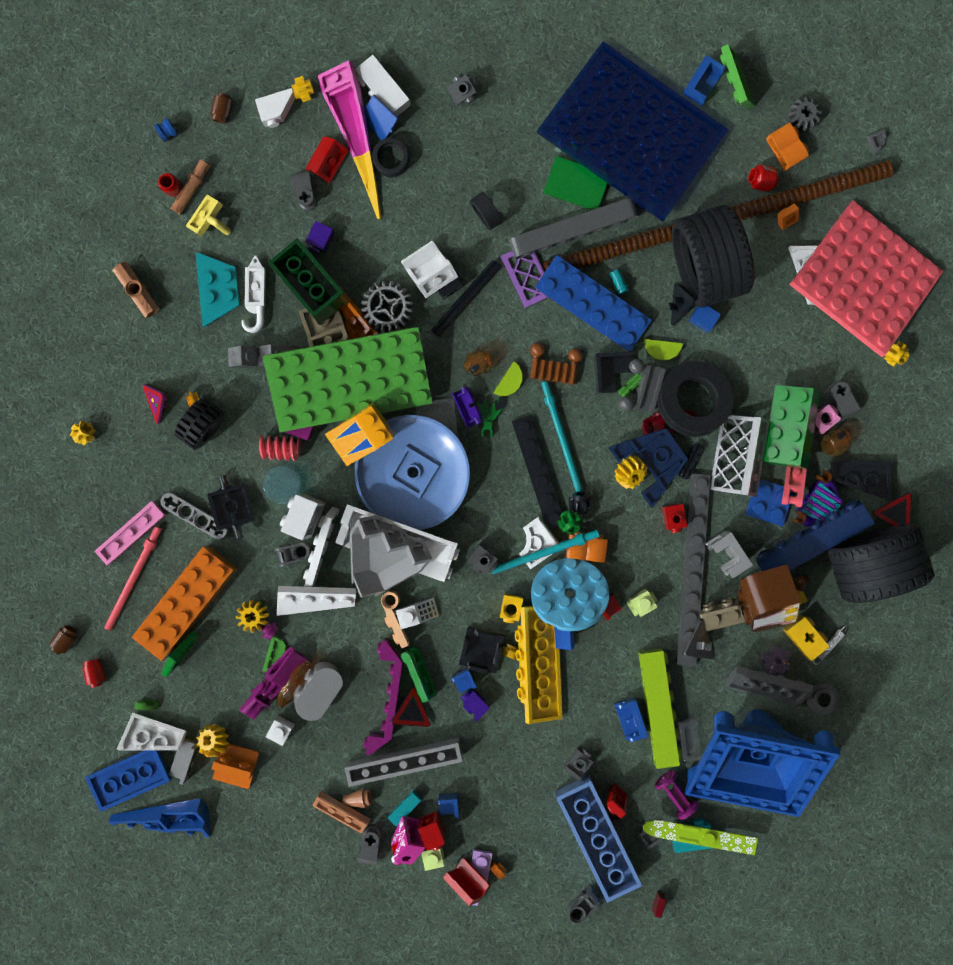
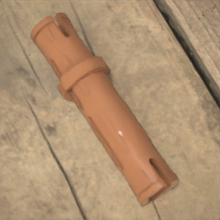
(189, 188)

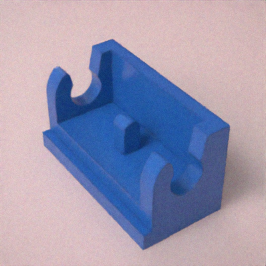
(631, 720)

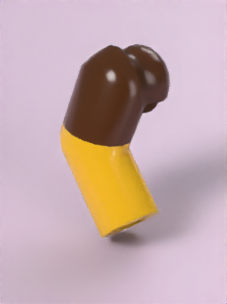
(801, 583)

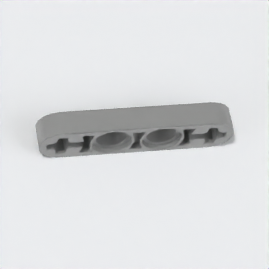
(194, 516)

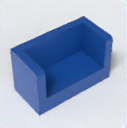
(704, 80)

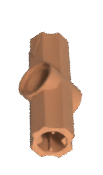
(129, 281)

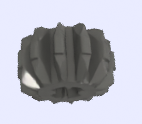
(799, 117)

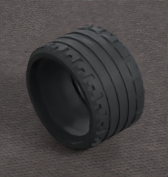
(713, 255)
(881, 564)

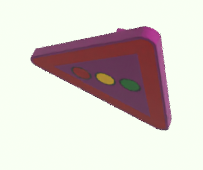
(156, 401)

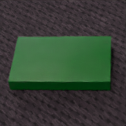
(574, 184)

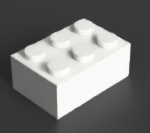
(302, 516)

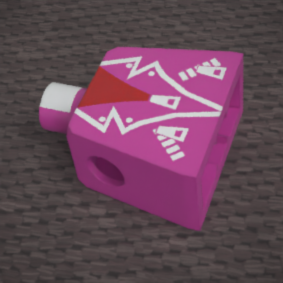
(407, 842)

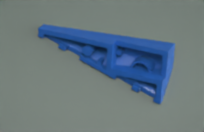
(173, 817)

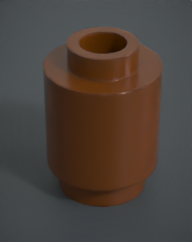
(221, 108)
(63, 639)

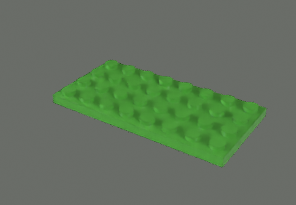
(345, 376)

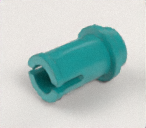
(619, 282)

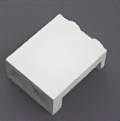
(429, 269)

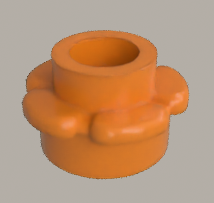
(498, 870)

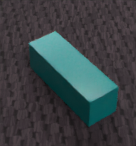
(404, 807)

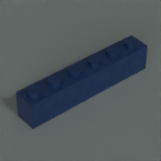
(818, 538)

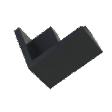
(607, 366)

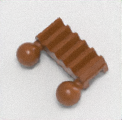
(552, 370)

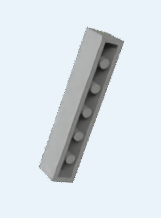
(403, 762)

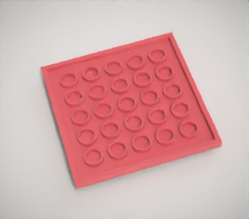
(866, 278)

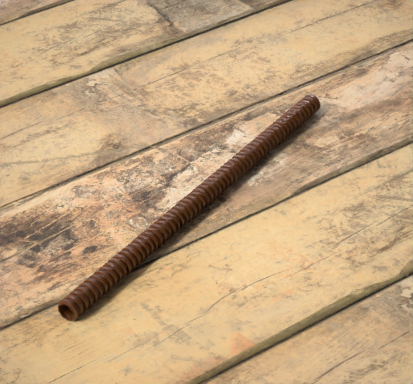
(749, 209)

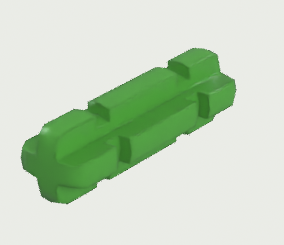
(630, 385)

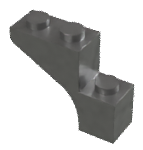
(252, 356)

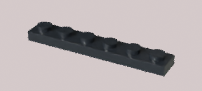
(537, 471)

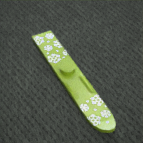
(701, 836)

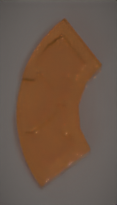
(297, 678)

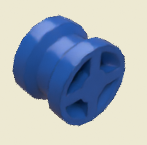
(165, 129)

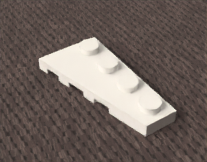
(321, 545)
(308, 599)

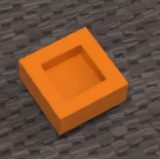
(788, 216)

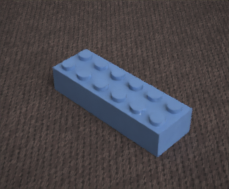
(598, 838)

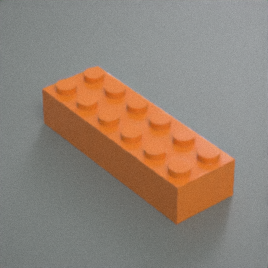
(184, 602)

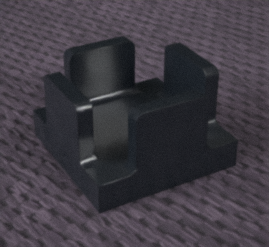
(481, 650)

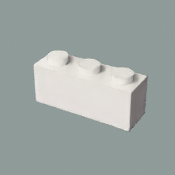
(381, 84)

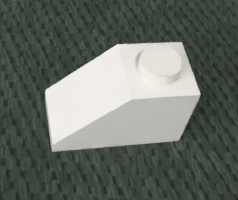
(275, 107)

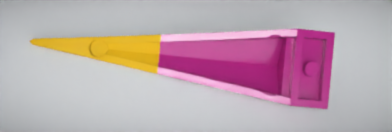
(346, 104)

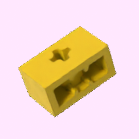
(810, 648)

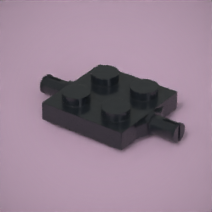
(230, 507)

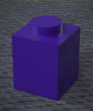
(319, 237)

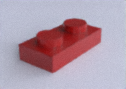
(617, 801)

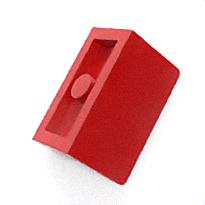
(327, 158)
(467, 882)

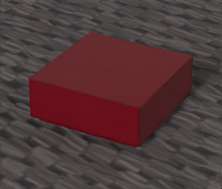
(659, 904)

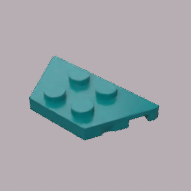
(216, 288)

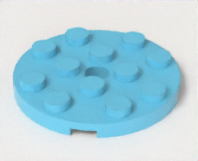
(575, 612)

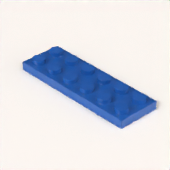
(593, 303)

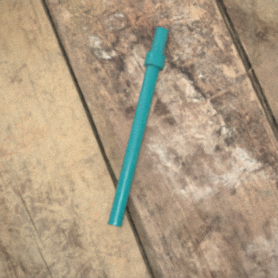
(550, 400)
(579, 540)

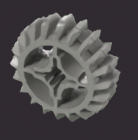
(395, 303)

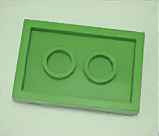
(736, 77)

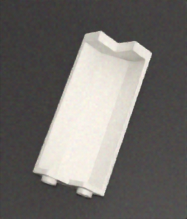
(441, 550)

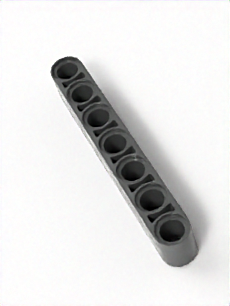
(573, 228)

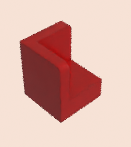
(612, 608)

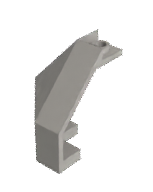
(383, 555)

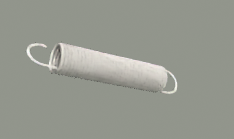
(832, 643)

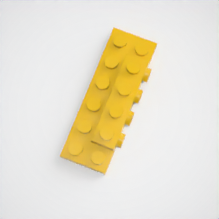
(538, 668)

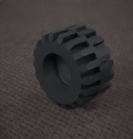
(199, 423)

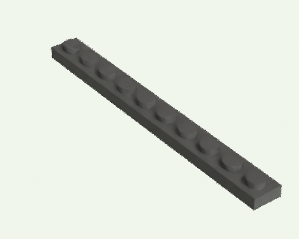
(693, 564)

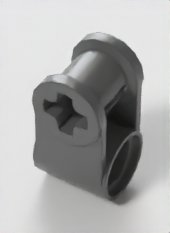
(304, 188)
(844, 401)
(290, 553)
(369, 848)
(587, 902)

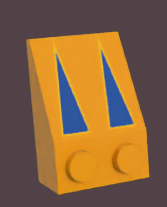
(360, 434)

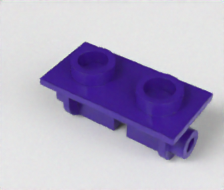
(469, 413)

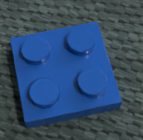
(768, 504)

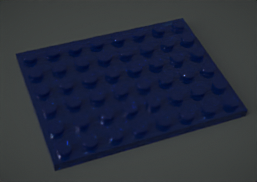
(632, 131)

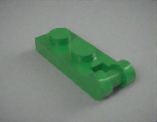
(419, 673)

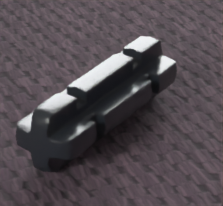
(691, 462)

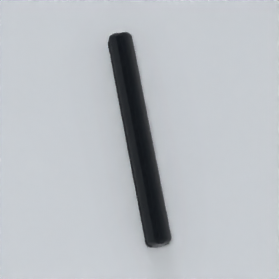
(465, 298)

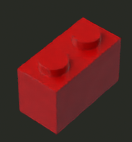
(432, 831)

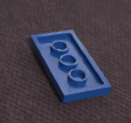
(128, 778)

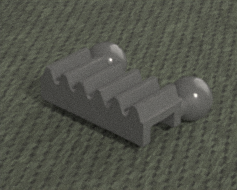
(648, 387)

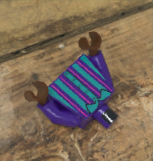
(819, 501)

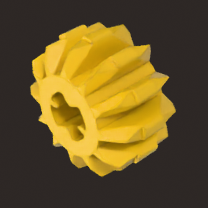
(631, 472)
(245, 618)
(212, 740)

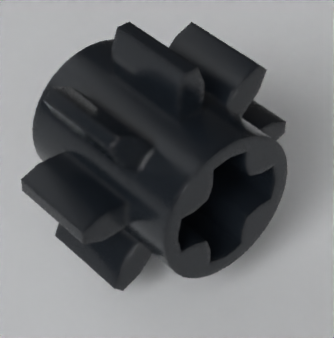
(580, 502)

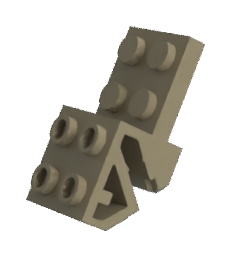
(329, 331)

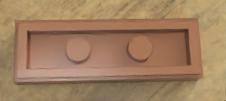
(341, 812)

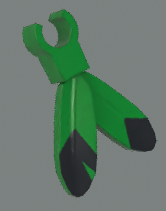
(489, 414)

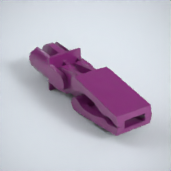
(271, 685)

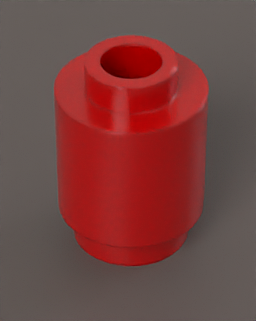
(169, 184)
(93, 673)

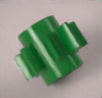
(570, 522)

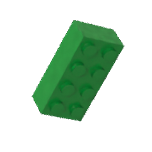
(791, 426)

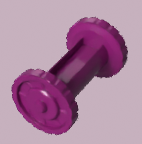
(685, 807)

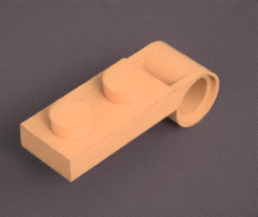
(392, 620)

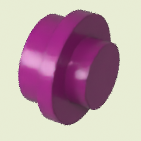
(269, 630)

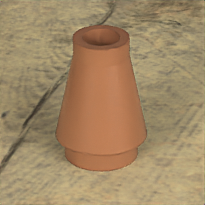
(360, 798)

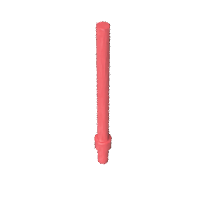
(149, 545)

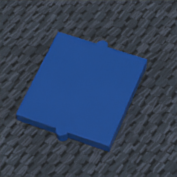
(380, 118)

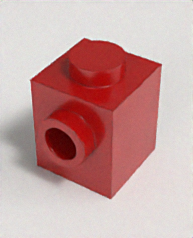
(674, 517)

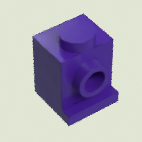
(475, 704)

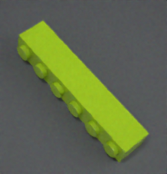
(659, 708)

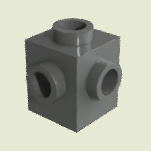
(456, 89)
(479, 553)

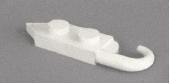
(255, 293)

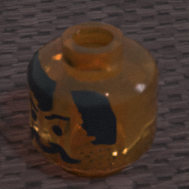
(478, 362)
(836, 442)

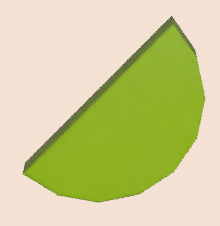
(662, 349)
(510, 382)

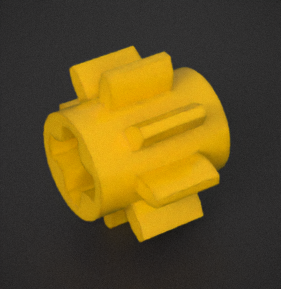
(302, 89)
(897, 354)
(82, 432)

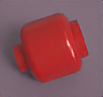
(763, 178)

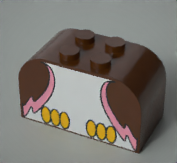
(769, 599)

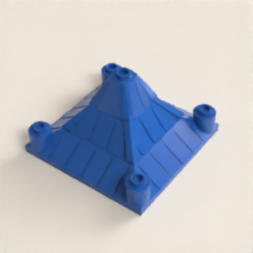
(761, 765)

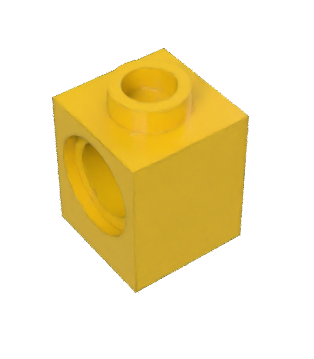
(511, 599)

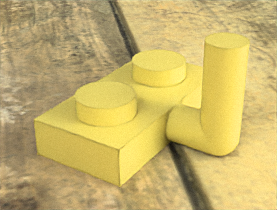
(205, 216)

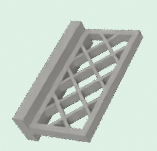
(754, 453)

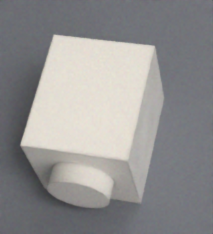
(280, 730)

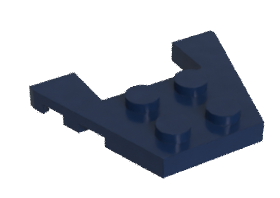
(659, 454)

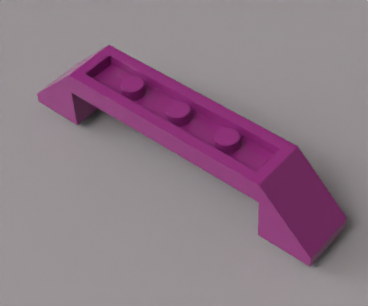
(377, 740)

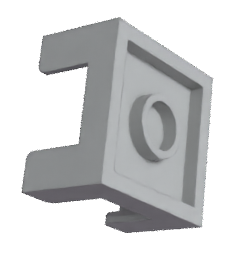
(740, 560)

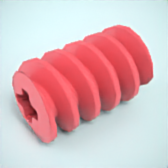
(279, 449)

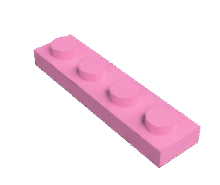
(130, 533)

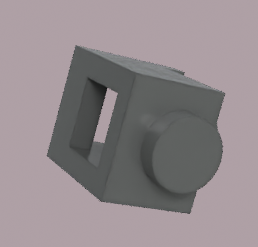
(571, 763)

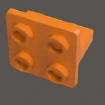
(235, 766)

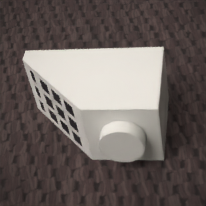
(417, 613)

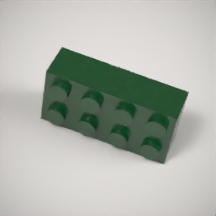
(308, 281)

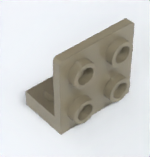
(721, 614)

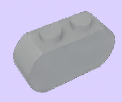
(317, 691)

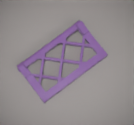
(519, 288)

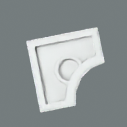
(538, 538)

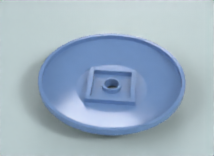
(419, 500)

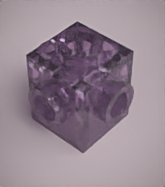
(776, 661)

